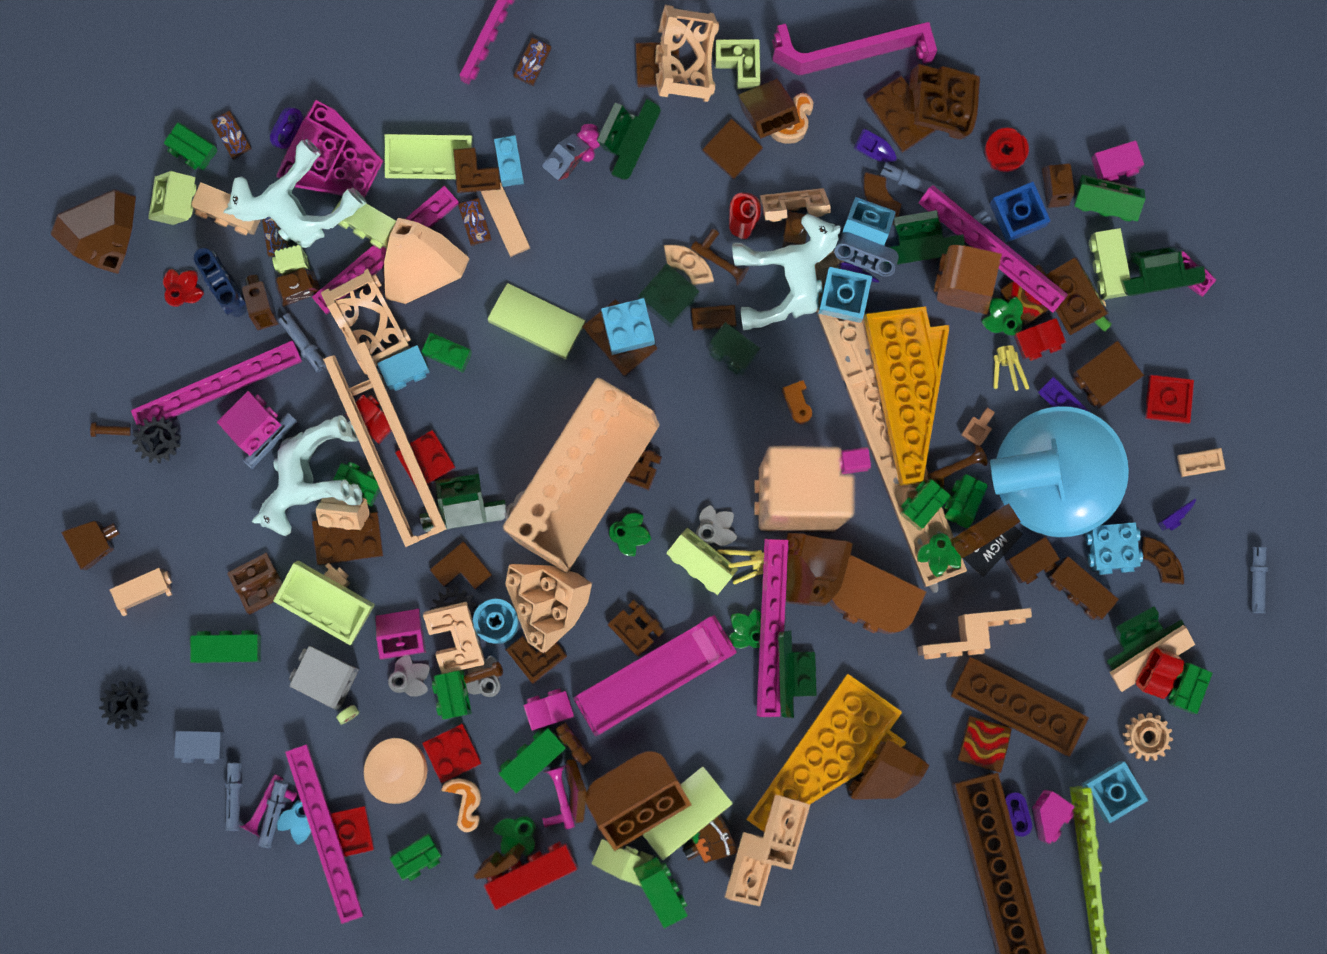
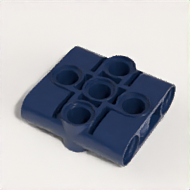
(220, 282)

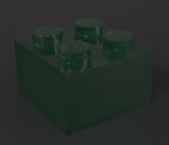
(669, 295)
(733, 349)

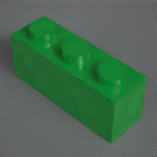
(1109, 198)
(225, 647)
(531, 759)
(661, 892)

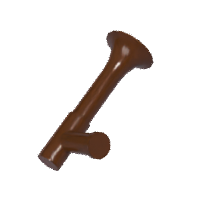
(703, 250)
(977, 457)

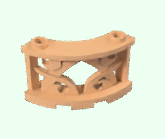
(668, 79)
(338, 309)

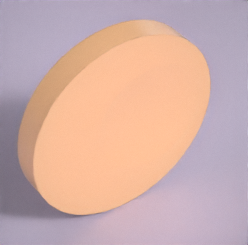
(395, 771)

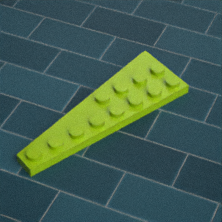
(1090, 864)

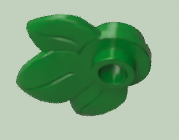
(1002, 313)
(632, 536)
(938, 557)
(745, 628)
(513, 835)

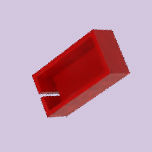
(530, 876)

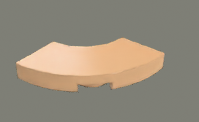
(689, 262)

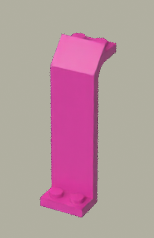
(856, 50)
(654, 675)

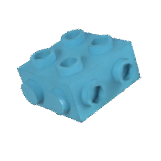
(1114, 548)

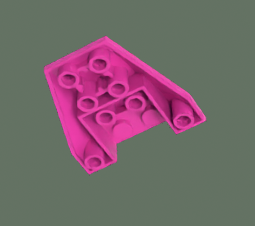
(344, 155)

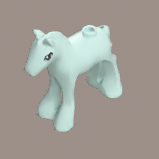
(285, 208)
(799, 271)
(296, 478)

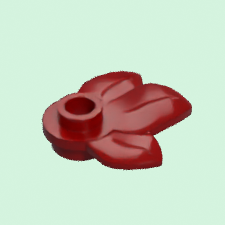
(182, 284)

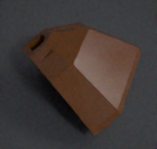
(98, 229)
(888, 774)

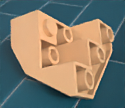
(419, 261)
(546, 601)

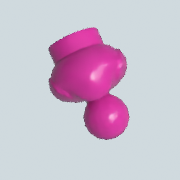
(589, 134)

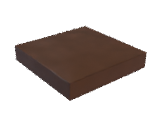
(732, 149)

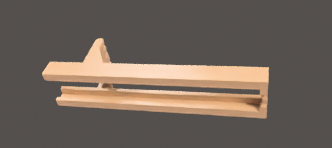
(377, 383)

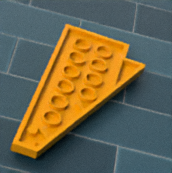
(908, 373)
(832, 747)

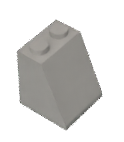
(323, 677)

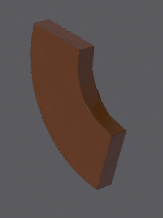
(877, 193)
(1164, 560)

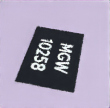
(988, 555)

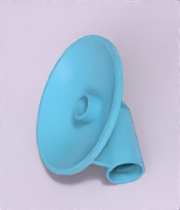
(1061, 471)

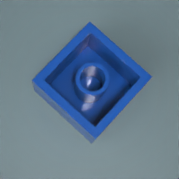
(1020, 212)

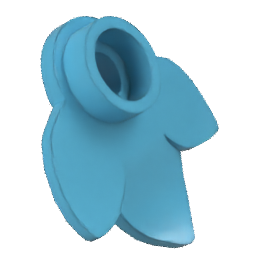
(295, 822)

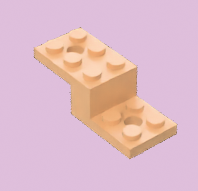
(974, 633)
(759, 853)

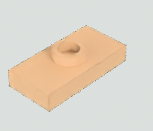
(1201, 462)

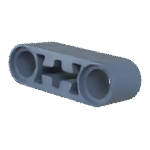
(866, 254)

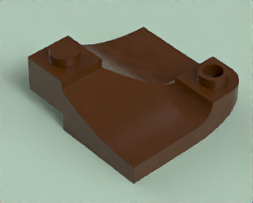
(945, 99)
(815, 569)

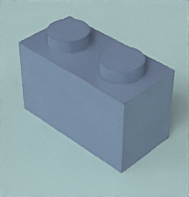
(199, 745)

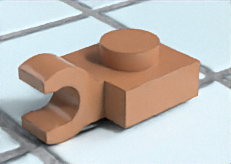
(977, 429)

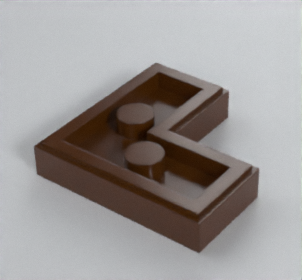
(469, 177)
(461, 561)
(534, 664)
(578, 791)

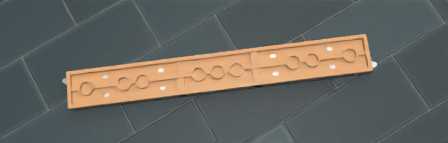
(855, 363)

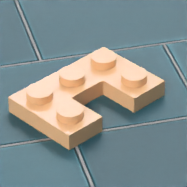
(776, 205)
(459, 621)

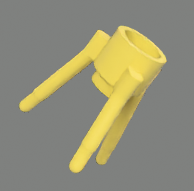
(1008, 357)
(756, 561)

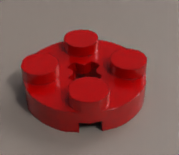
(1013, 140)

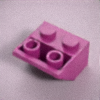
(400, 634)
(1050, 814)

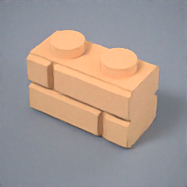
(341, 515)

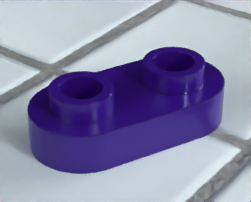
(286, 128)
(1019, 813)

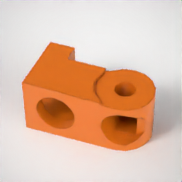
(796, 403)

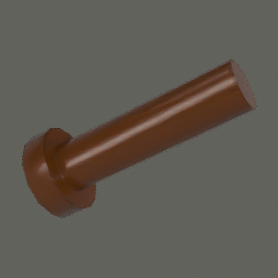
(109, 430)
(496, 670)

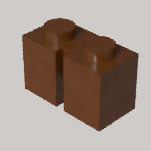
(1033, 560)

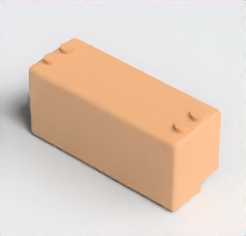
(582, 474)
(803, 490)

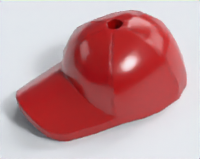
(742, 215)

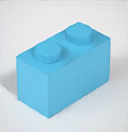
(508, 161)
(403, 368)

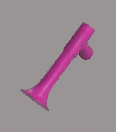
(566, 815)
(252, 825)

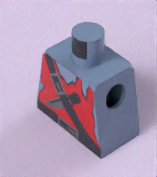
(563, 160)

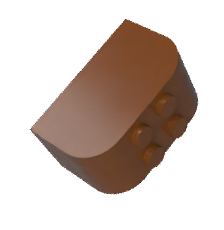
(967, 278)
(876, 598)
(635, 798)

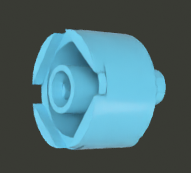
(492, 609)

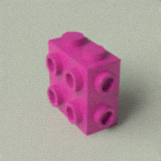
(249, 422)

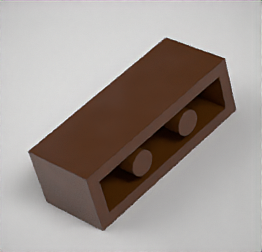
(1082, 589)

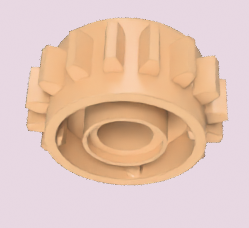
(1159, 740)

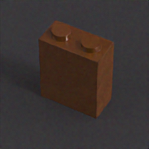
(769, 108)
(1107, 375)
(985, 530)

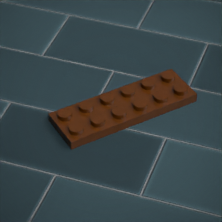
(1019, 707)

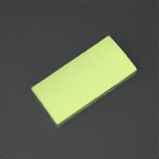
(423, 155)
(536, 321)
(323, 602)
(707, 803)

